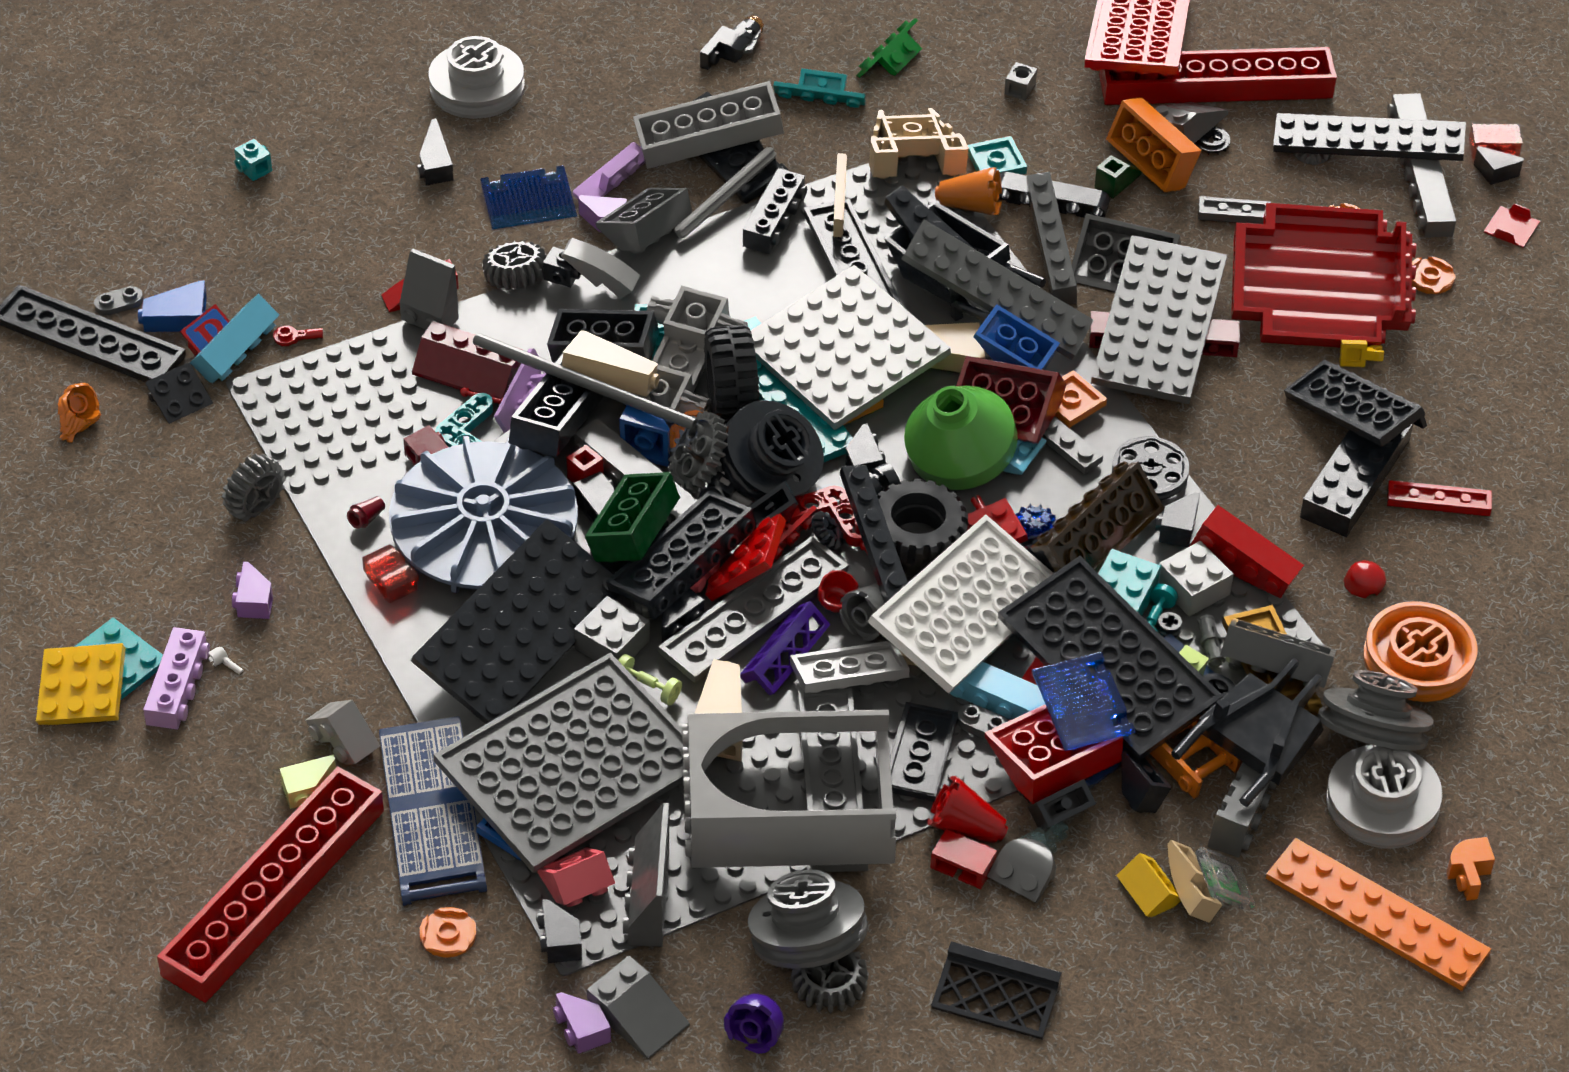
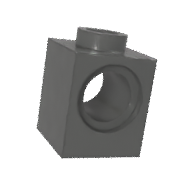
(1020, 81)

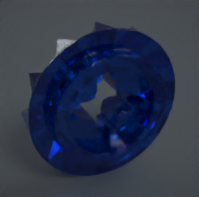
(1035, 527)

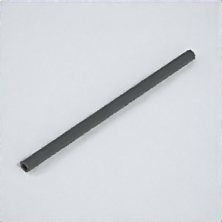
(585, 381)

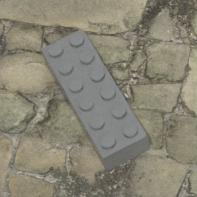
(708, 124)

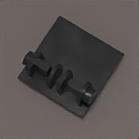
(178, 393)

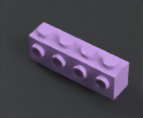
(176, 678)

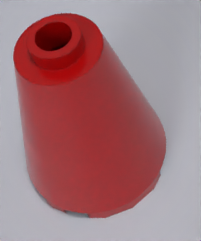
(965, 812)

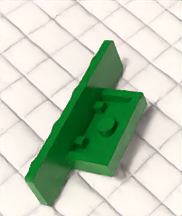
(896, 53)

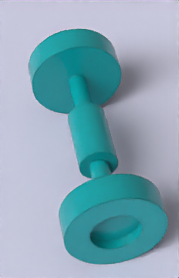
(1164, 597)

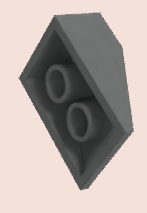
(1192, 118)
(429, 291)
(637, 1007)

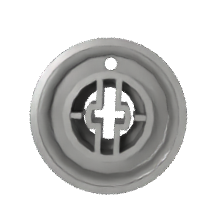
(476, 78)
(1384, 796)

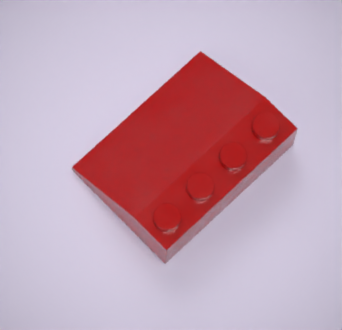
(1036, 759)

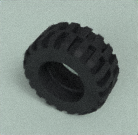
(730, 369)
(922, 504)

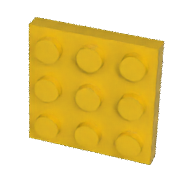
(81, 684)

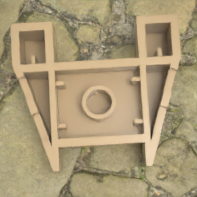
(915, 136)

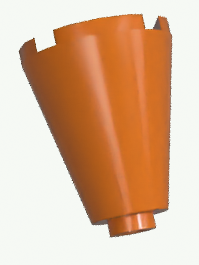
(972, 192)

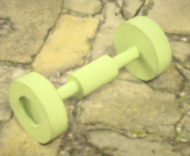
(669, 691)

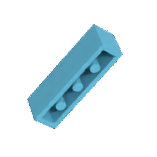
(235, 339)
(999, 692)

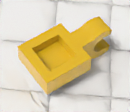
(1355, 353)

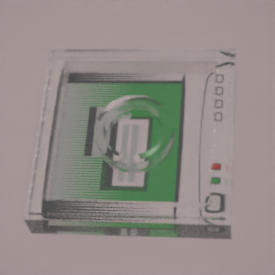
(1224, 879)

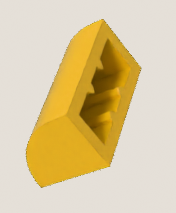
(1148, 885)

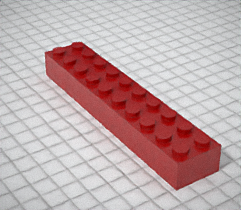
(1230, 77)
(270, 884)

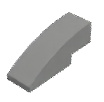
(600, 267)

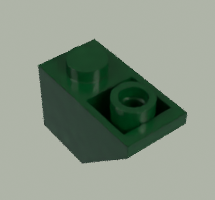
(1115, 175)

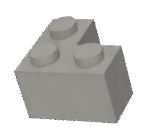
(345, 729)

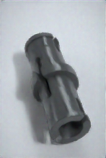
(1211, 640)

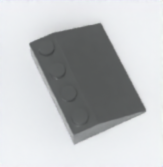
(1104, 248)
(648, 882)

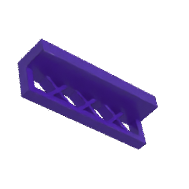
(777, 643)

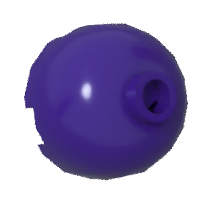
(754, 1017)

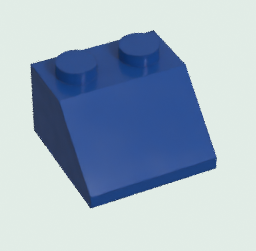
(646, 434)

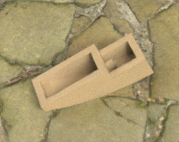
(1191, 883)

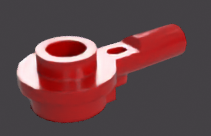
(289, 335)

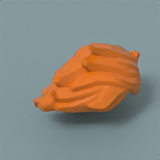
(77, 410)

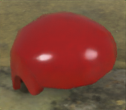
(1365, 579)
(834, 587)

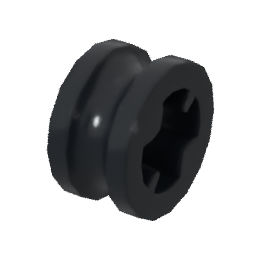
(1169, 618)

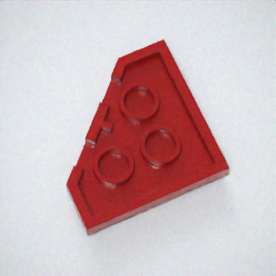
(749, 559)

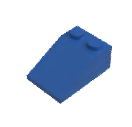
(1014, 340)

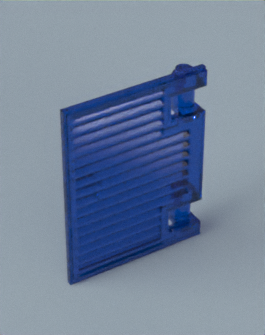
(528, 197)
(1082, 701)

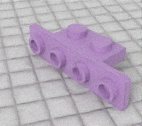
(612, 173)
(521, 386)

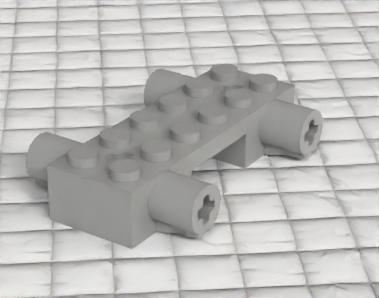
(682, 348)

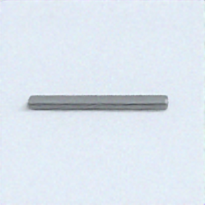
(725, 192)

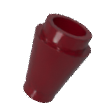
(363, 513)

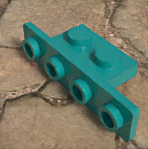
(820, 85)

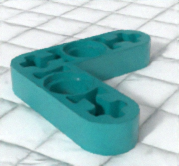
(468, 409)

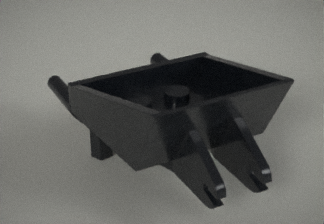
(979, 240)
(1260, 727)

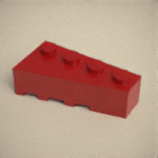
(1248, 553)

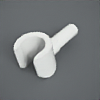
(220, 656)

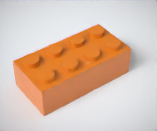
(1153, 144)

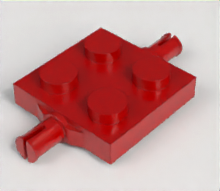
(1001, 514)

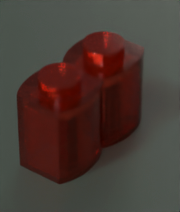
(390, 573)

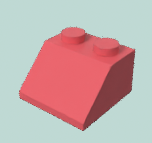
(577, 876)

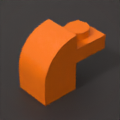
(1468, 862)

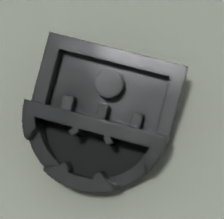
(1024, 868)

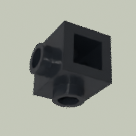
(558, 270)

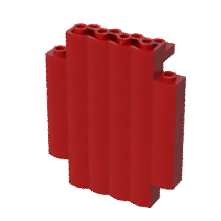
(1323, 275)

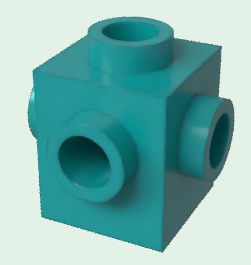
(253, 159)

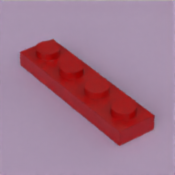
(1439, 498)

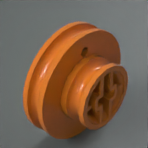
(1422, 647)

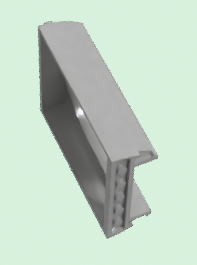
(745, 836)

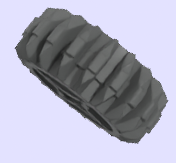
(514, 265)
(253, 487)
(840, 986)

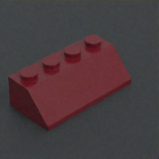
(453, 360)

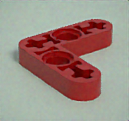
(826, 502)

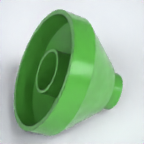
(961, 437)

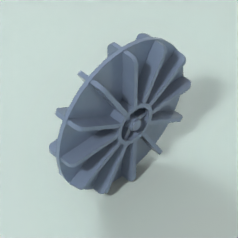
(474, 507)

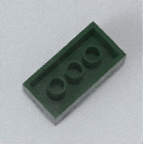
(632, 517)

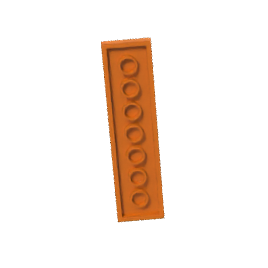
(1378, 914)

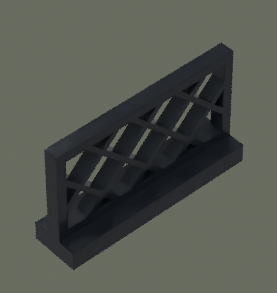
(1007, 970)

